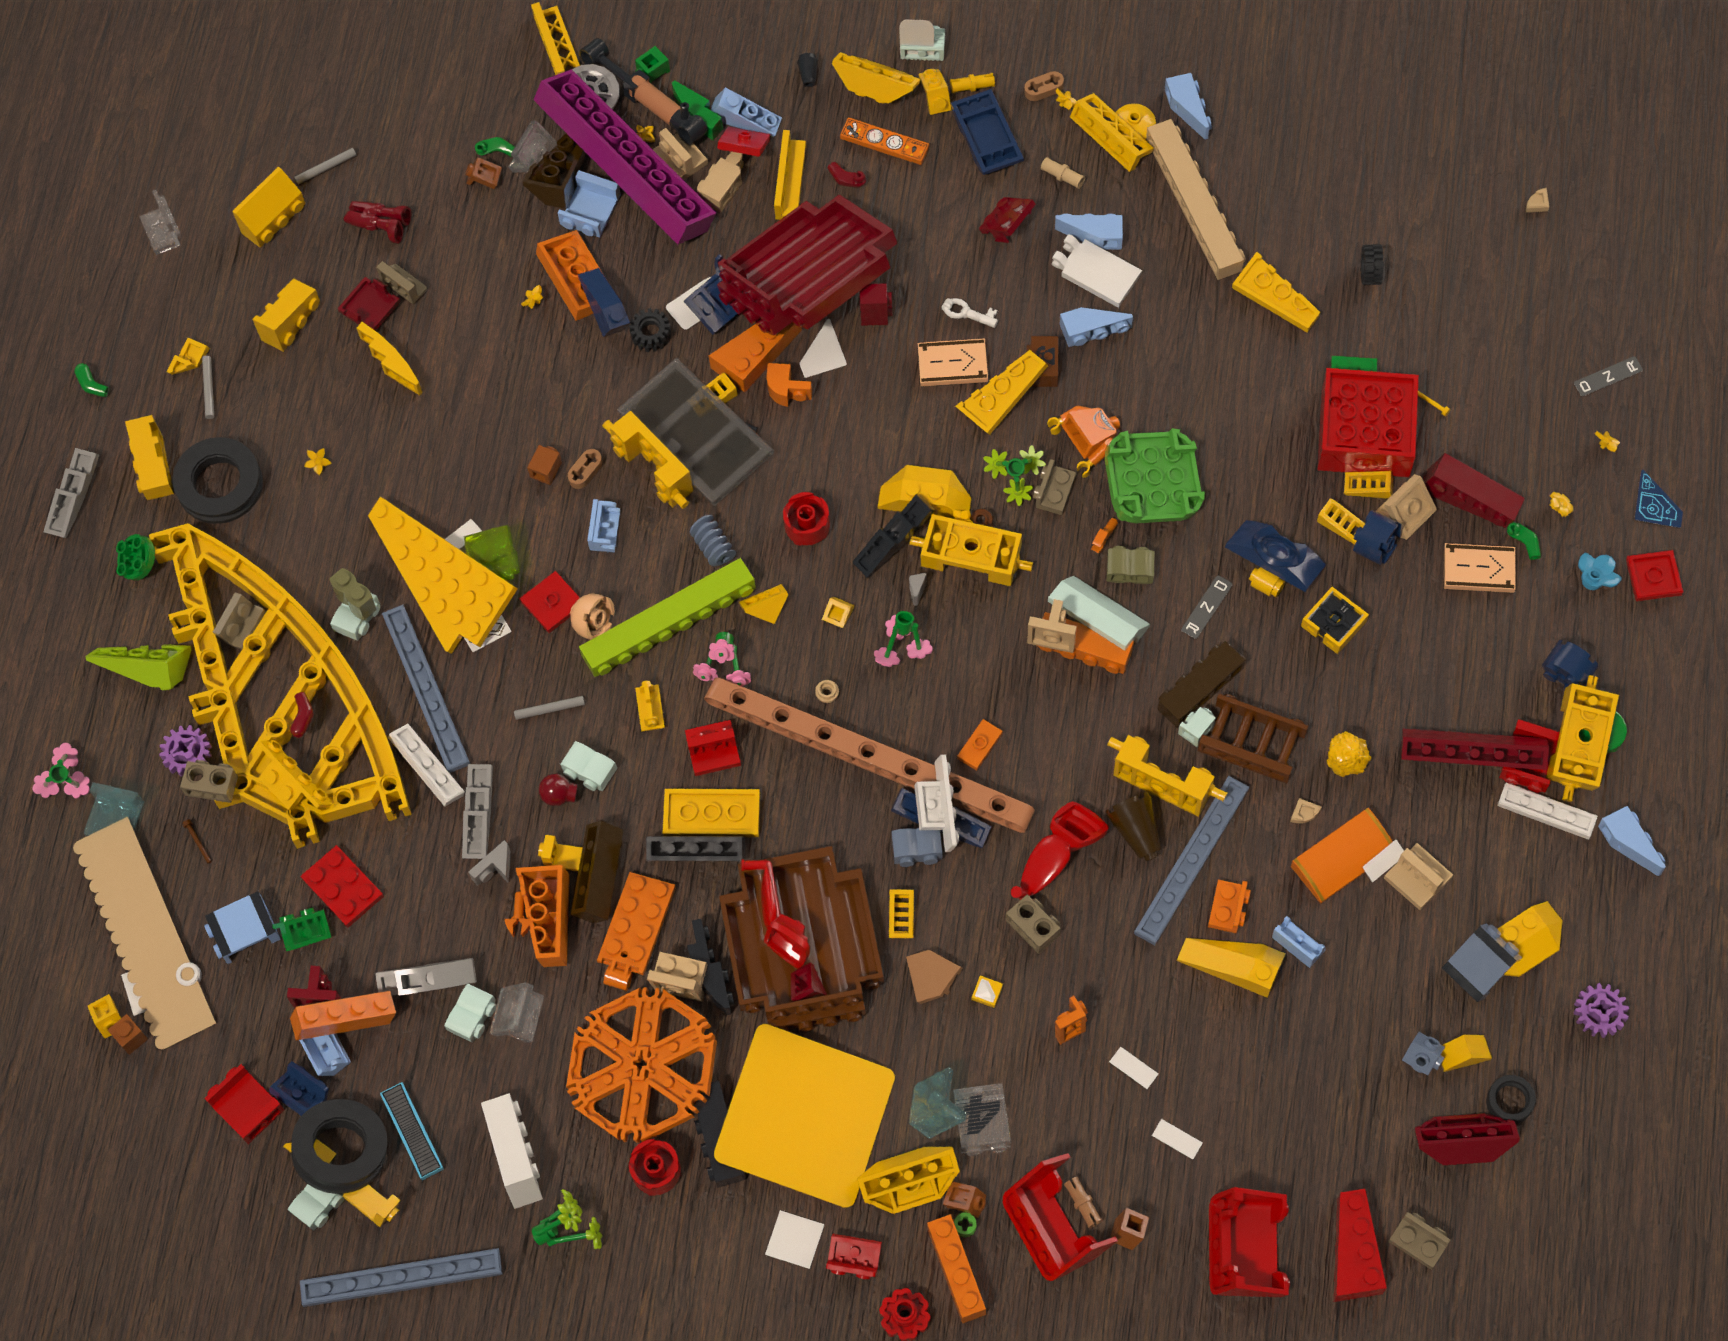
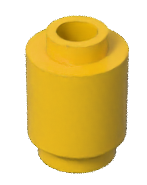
(1266, 582)

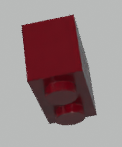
(875, 304)

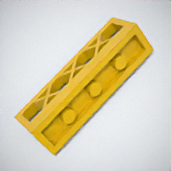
(549, 42)
(1107, 132)
(789, 175)

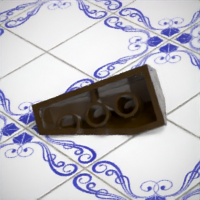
(554, 176)

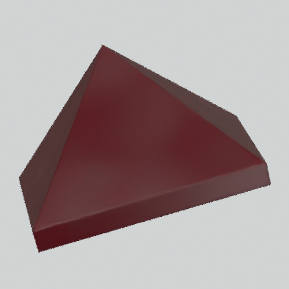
(806, 983)

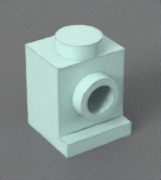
(1196, 725)

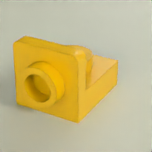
(104, 1014)

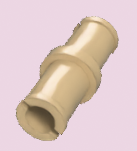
(1062, 172)

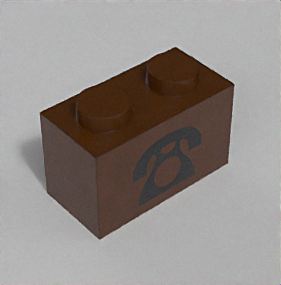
(1046, 349)

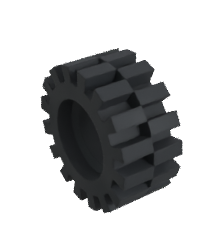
(1371, 264)
(650, 319)

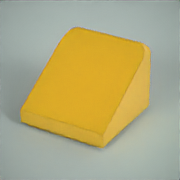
(837, 612)

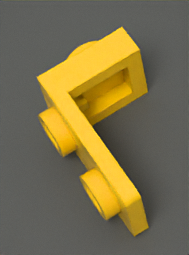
(936, 91)
(558, 854)
(373, 1204)

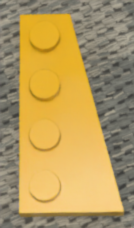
(1267, 288)
(997, 398)

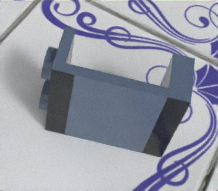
(1482, 961)

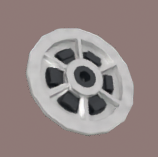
(600, 81)

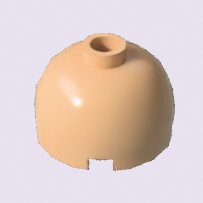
(591, 615)

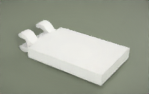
(1096, 270)

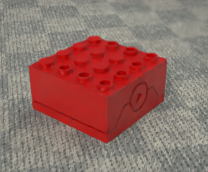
(1368, 422)

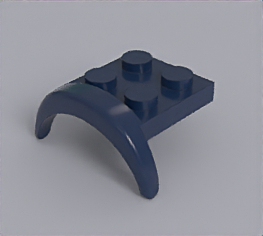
(707, 304)

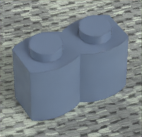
(916, 846)

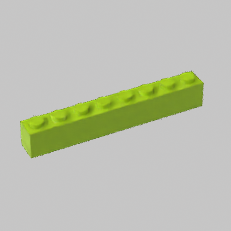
(667, 618)

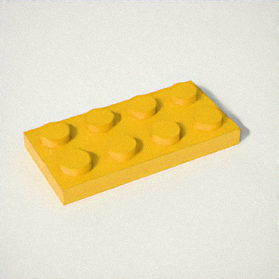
(711, 812)

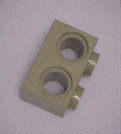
(206, 787)
(1028, 927)

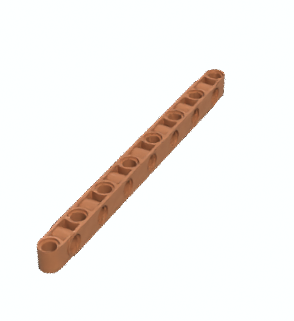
(850, 747)

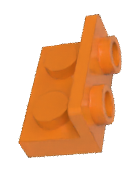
(1227, 906)
(1071, 1022)

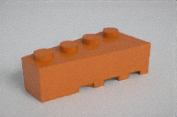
(749, 354)
(546, 905)

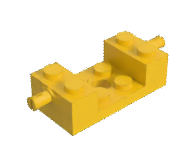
(632, 438)
(995, 554)
(1579, 762)
(1133, 768)

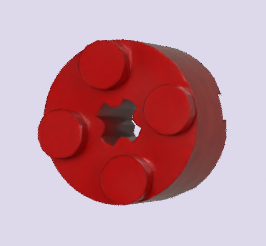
(804, 530)
(662, 1155)

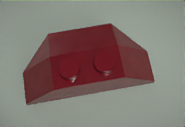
(1466, 1138)

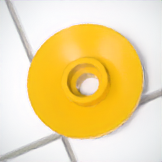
(1144, 117)

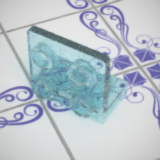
(112, 806)
(931, 1107)

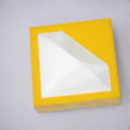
(987, 991)

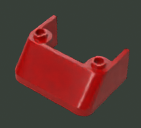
(1044, 1224)

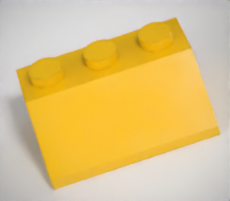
(268, 207)

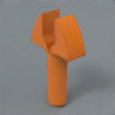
(1102, 535)
(518, 916)

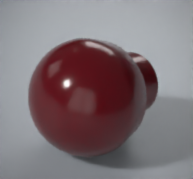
(556, 790)

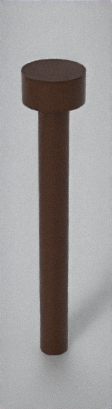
(188, 824)

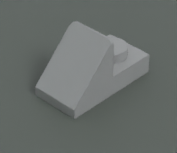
(496, 860)

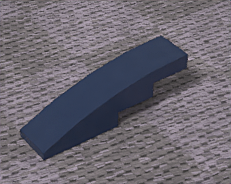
(969, 828)

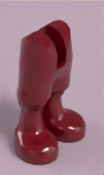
(367, 216)

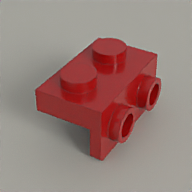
(853, 1256)

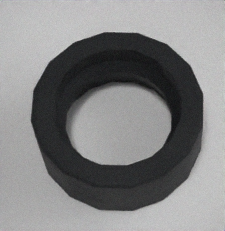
(1523, 1086)

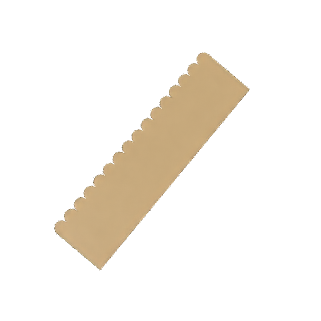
(144, 933)

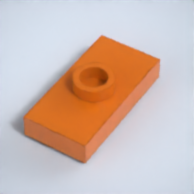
(979, 744)

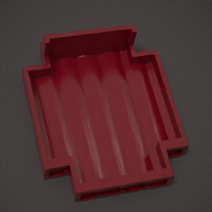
(805, 265)

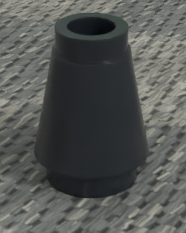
(808, 68)

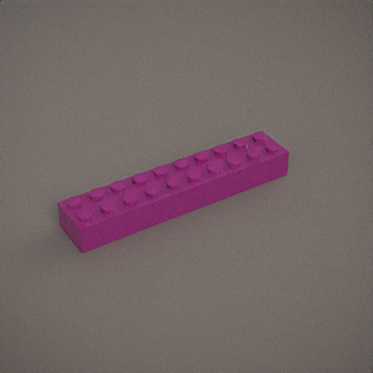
(624, 156)

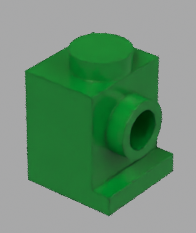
(653, 63)

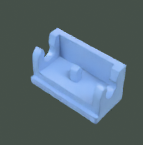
(603, 526)
(1298, 942)
(326, 1054)

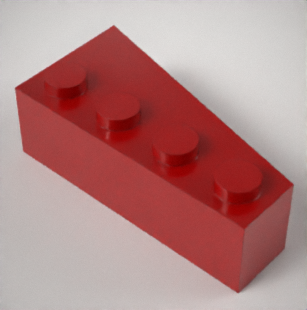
(1357, 1256)

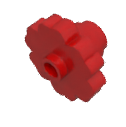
(905, 1327)

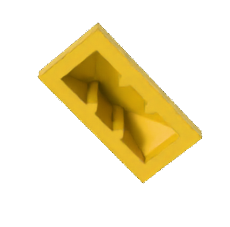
(766, 604)

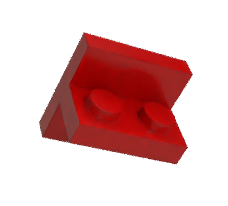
(712, 748)

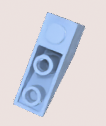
(1185, 102)
(744, 113)
(1098, 229)
(1091, 324)
(1628, 838)

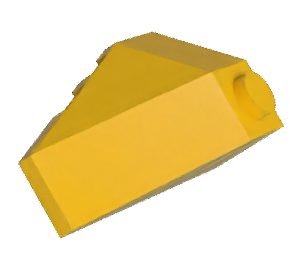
(1236, 962)

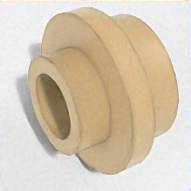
(827, 685)

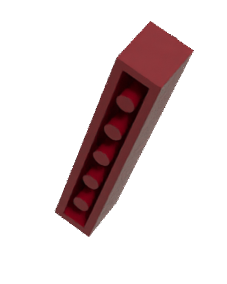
(1474, 749)

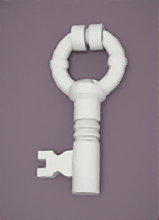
(966, 312)

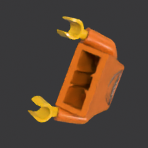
(1089, 432)

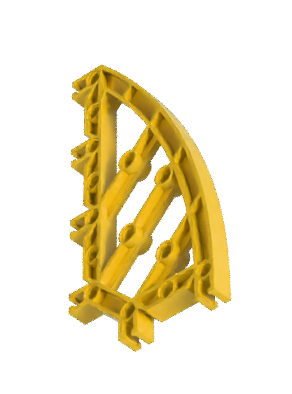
(192, 561)

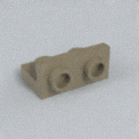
(401, 281)
(1054, 488)
(238, 621)
(1420, 1239)

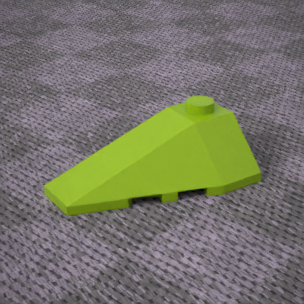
(150, 667)

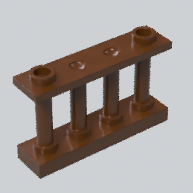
(1257, 760)

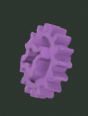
(182, 740)
(1601, 999)

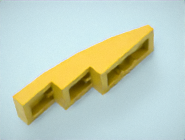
(391, 360)

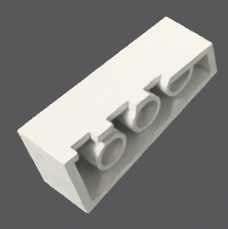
(512, 1150)

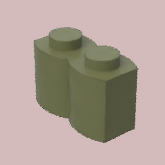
(1130, 565)
(353, 594)

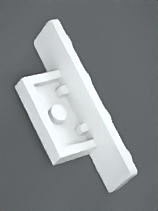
(935, 804)

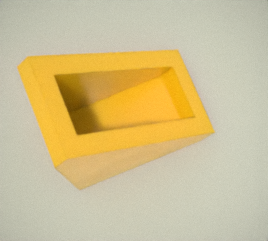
(1464, 1052)

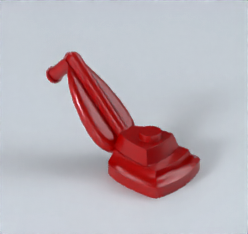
(1072, 829)
(783, 933)

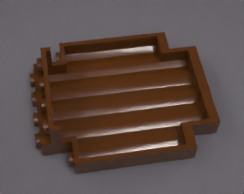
(837, 930)

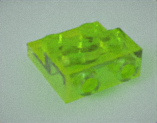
(494, 551)

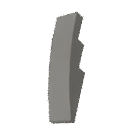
(71, 494)
(477, 811)

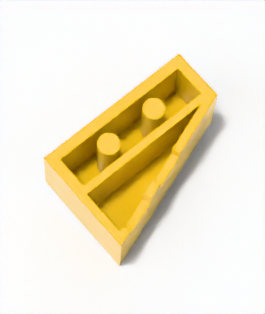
(287, 314)
(149, 458)

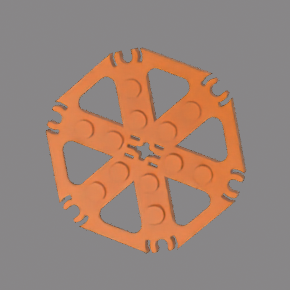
(628, 1053)

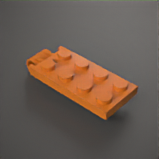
(634, 929)

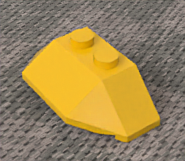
(873, 79)
(936, 486)
(1535, 934)
(909, 1179)

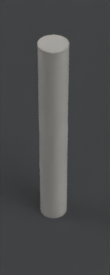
(325, 166)
(208, 387)
(549, 707)

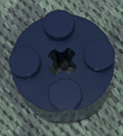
(1377, 537)
(1568, 665)

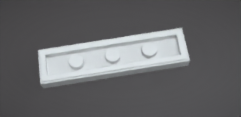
(426, 764)
(1547, 810)

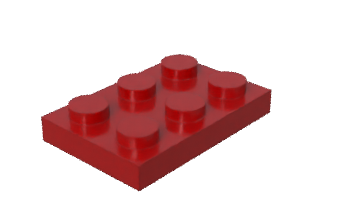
(342, 886)

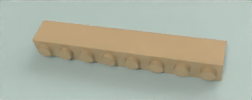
(1195, 200)

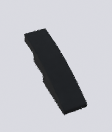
(893, 536)

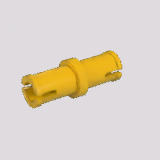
(972, 83)

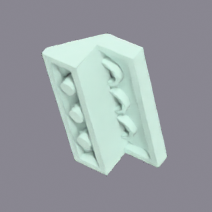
(1099, 612)

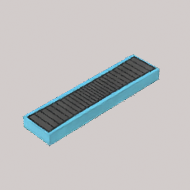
(411, 1131)

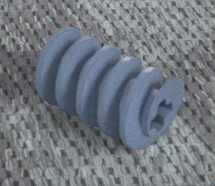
(711, 542)

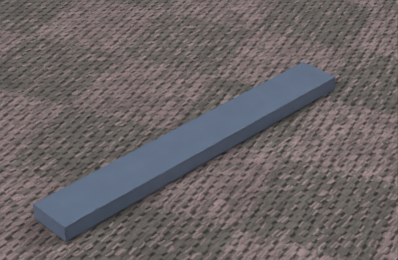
(426, 689)
(1191, 862)
(400, 1277)

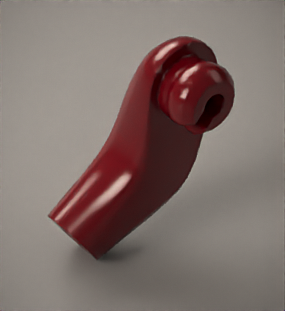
(846, 178)
(303, 717)

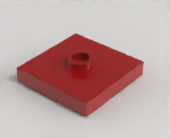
(743, 141)
(1654, 575)
(550, 601)

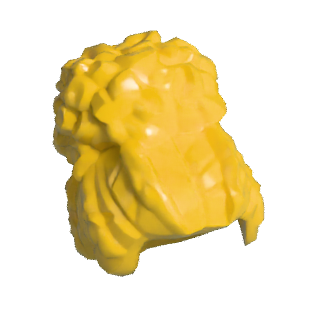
(1348, 754)

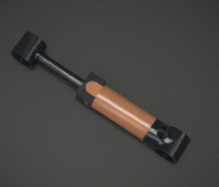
(638, 88)

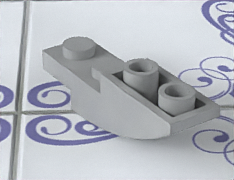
(427, 977)

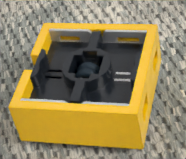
(1334, 620)

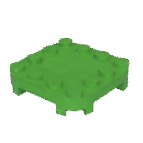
(1153, 477)

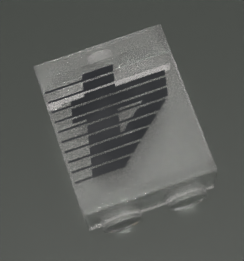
(985, 1119)

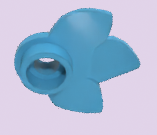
(1598, 571)

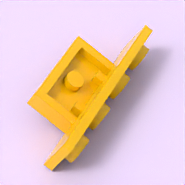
(287, 780)

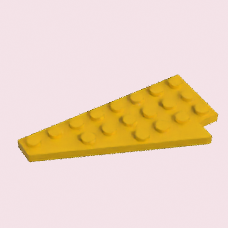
(449, 585)

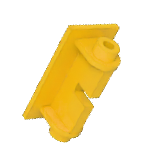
(649, 706)

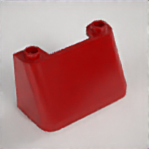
(1246, 1243)

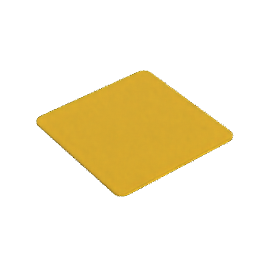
(804, 1115)

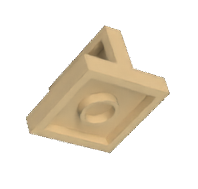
(678, 155)
(1409, 506)
(1052, 632)
(1418, 876)
(679, 976)

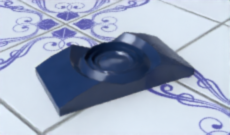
(986, 132)
(1276, 554)

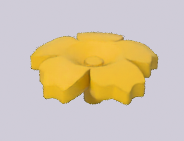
(1561, 504)

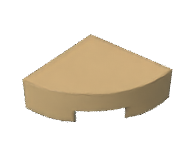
(1538, 202)
(1305, 811)

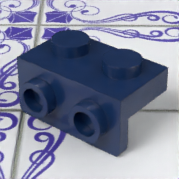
(299, 1089)

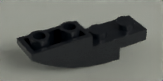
(715, 976)

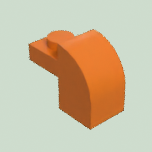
(782, 388)

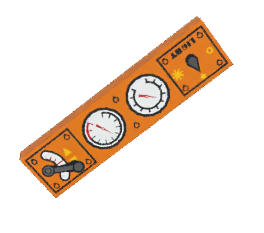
(884, 141)

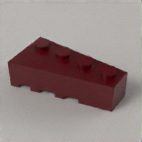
(1472, 491)

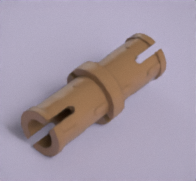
(1083, 1202)

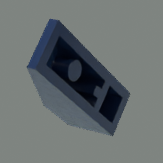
(604, 302)

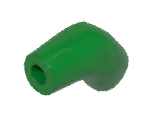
(493, 145)
(87, 382)
(1527, 537)

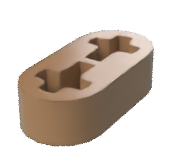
(1043, 85)
(587, 471)

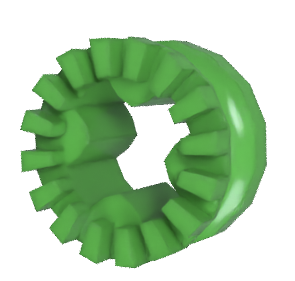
(959, 1219)

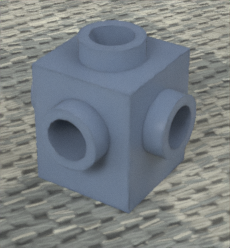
(1424, 1054)

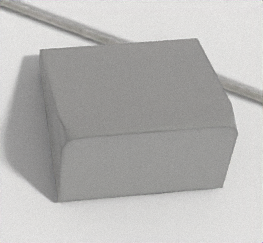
(917, 584)

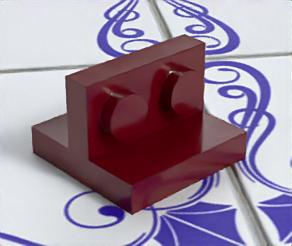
(318, 990)

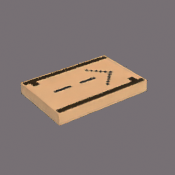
(952, 362)
(1479, 568)

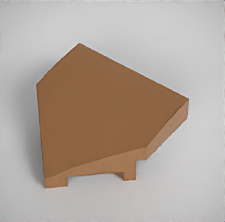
(931, 975)

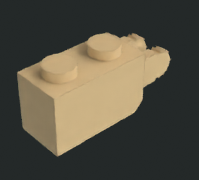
(722, 181)

